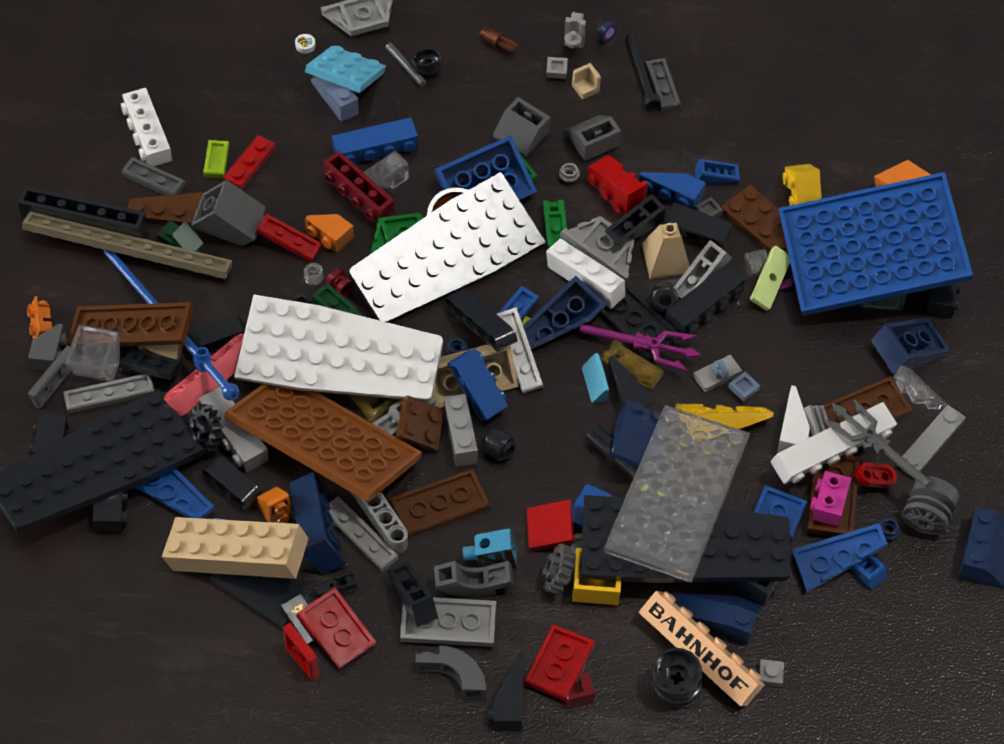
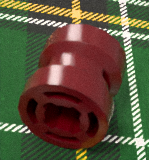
(340, 282)

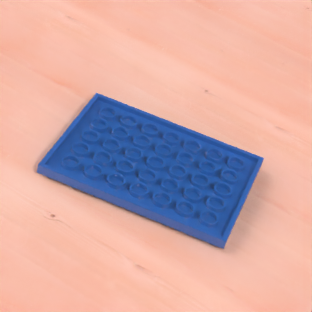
(875, 244)

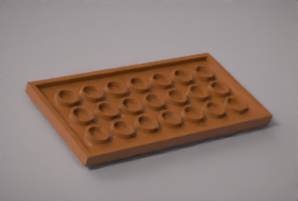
(325, 438)

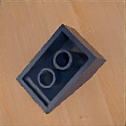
(909, 344)
(633, 432)

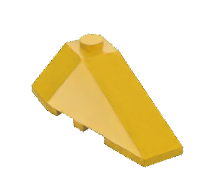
(738, 418)

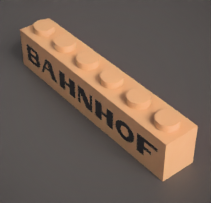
(716, 662)

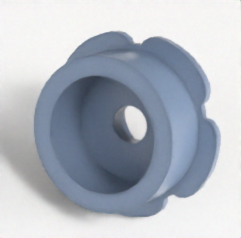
(720, 370)

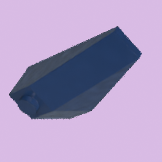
(565, 311)
(722, 614)

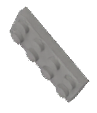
(458, 623)

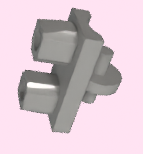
(575, 30)

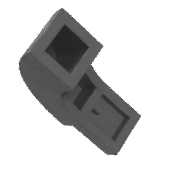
(472, 582)
(459, 666)

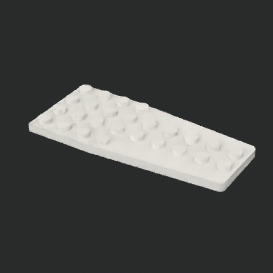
(335, 352)

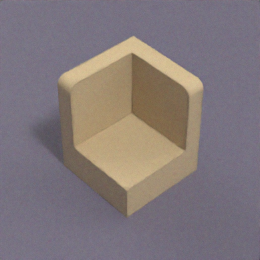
(586, 81)

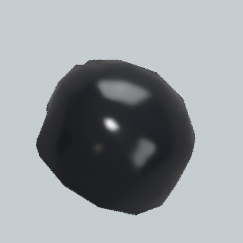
(427, 61)

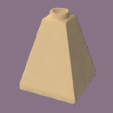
(665, 252)

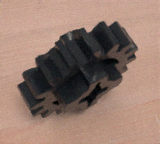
(205, 426)

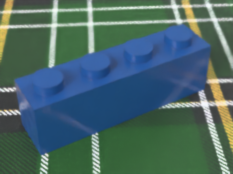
(377, 141)

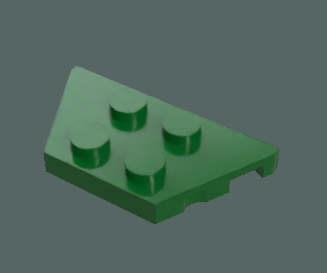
(391, 227)

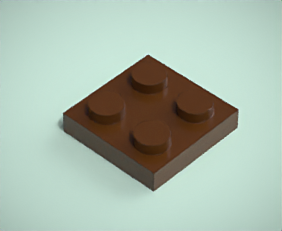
(420, 423)

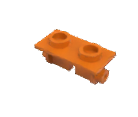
(38, 312)

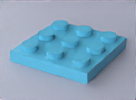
(345, 68)

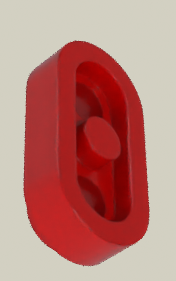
(871, 475)

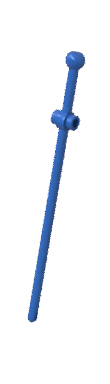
(201, 355)

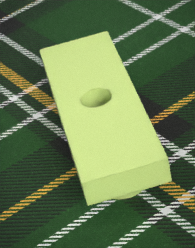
(770, 278)

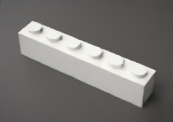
(828, 446)

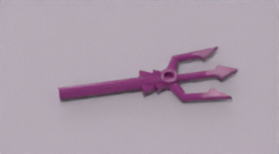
(648, 343)

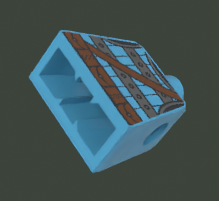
(492, 549)

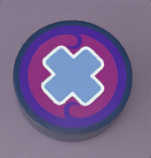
(607, 31)

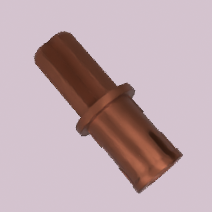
(498, 40)

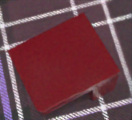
(582, 694)

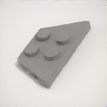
(359, 15)
(598, 245)

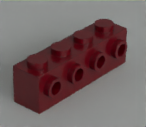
(358, 187)

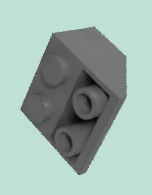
(524, 124)
(594, 136)

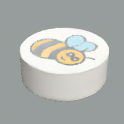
(305, 43)

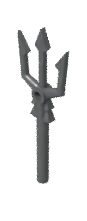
(875, 440)

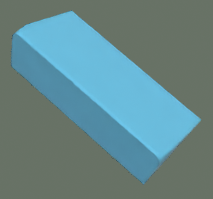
(595, 379)

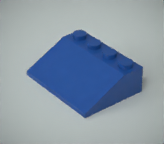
(486, 163)

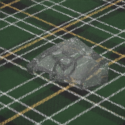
(917, 389)

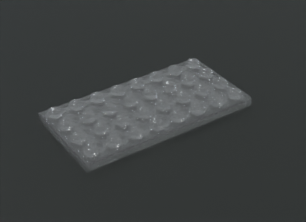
(677, 493)

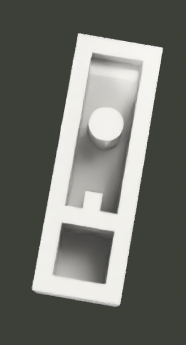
(795, 424)

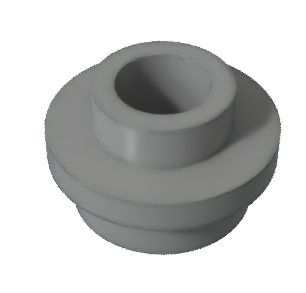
(569, 168)

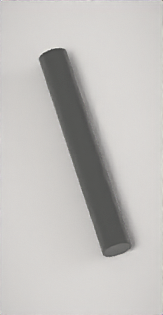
(405, 64)

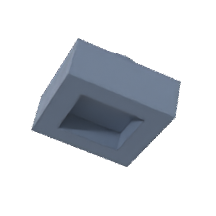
(744, 386)

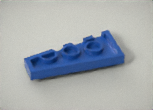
(178, 494)
(834, 555)

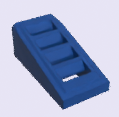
(704, 168)
(874, 574)

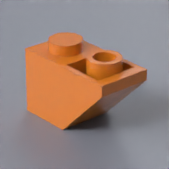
(330, 230)
(275, 505)

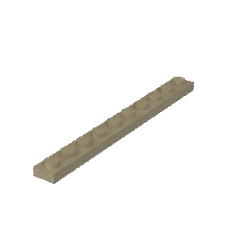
(127, 245)

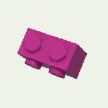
(831, 498)

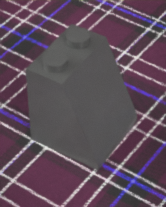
(228, 214)

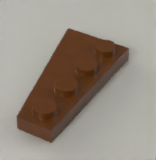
(168, 207)

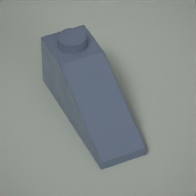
(340, 99)

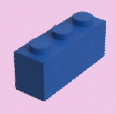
(478, 384)

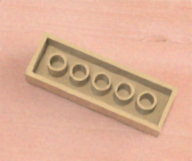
(235, 547)

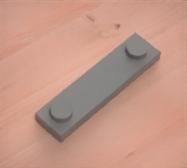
(933, 438)

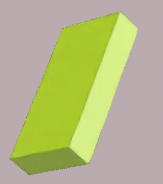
(216, 159)

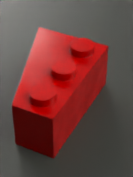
(617, 185)

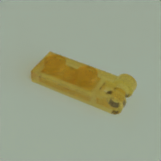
(641, 369)

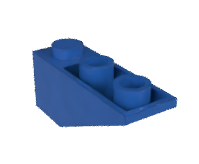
(674, 187)

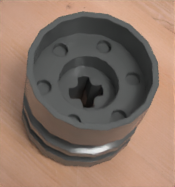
(931, 507)

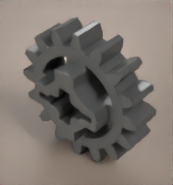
(558, 569)

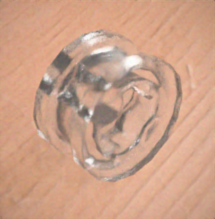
(313, 279)

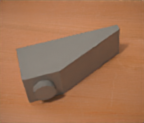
(705, 265)

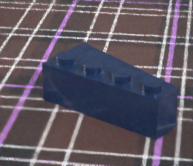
(312, 515)

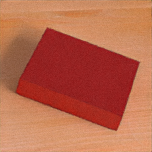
(550, 525)
(301, 651)

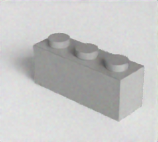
(460, 430)

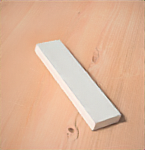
(522, 355)

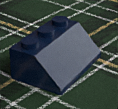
(984, 548)

